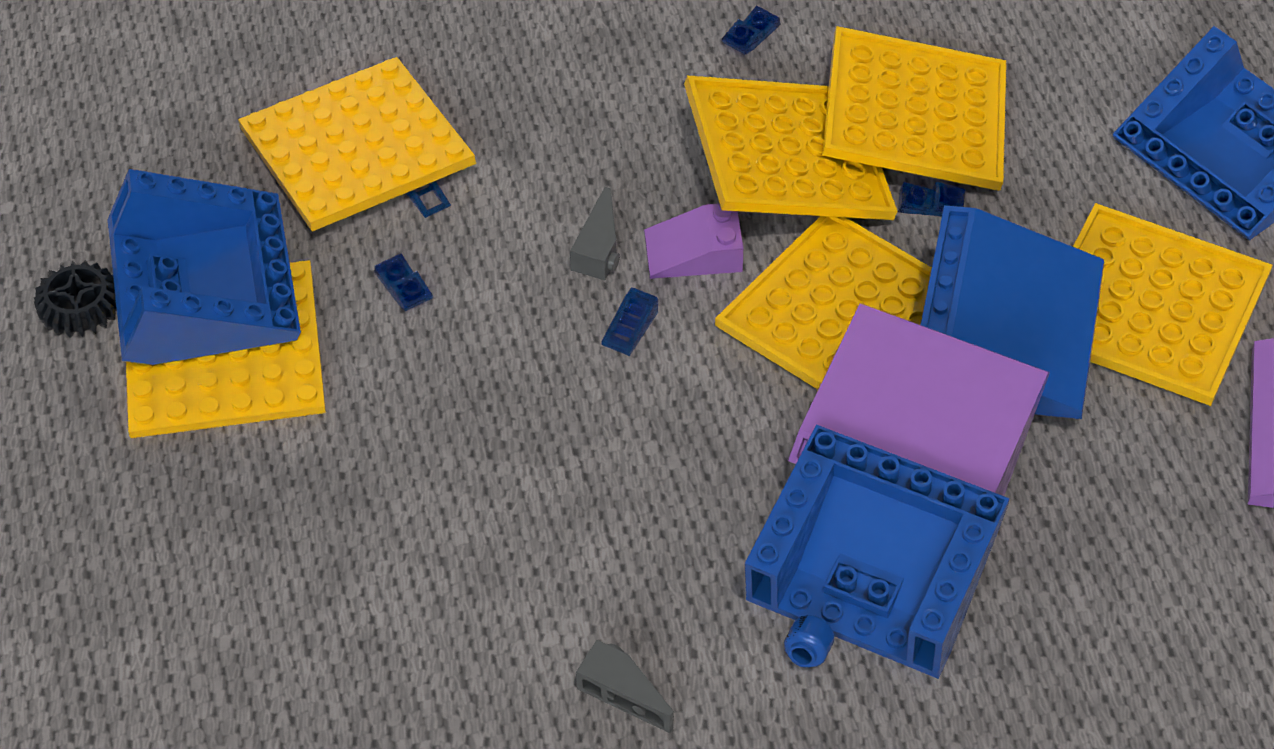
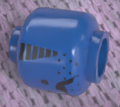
(809, 641)

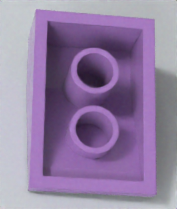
(695, 244)

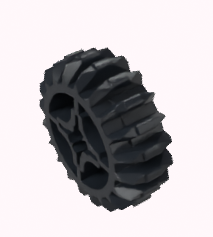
(76, 299)

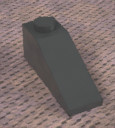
(596, 244)
(618, 681)

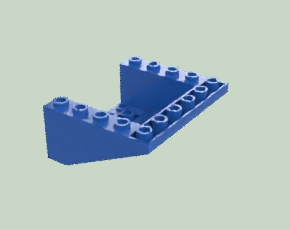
(1211, 134)
(198, 269)
(1018, 299)
(875, 549)

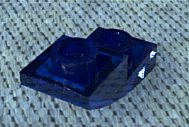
(748, 34)
(926, 201)
(402, 283)

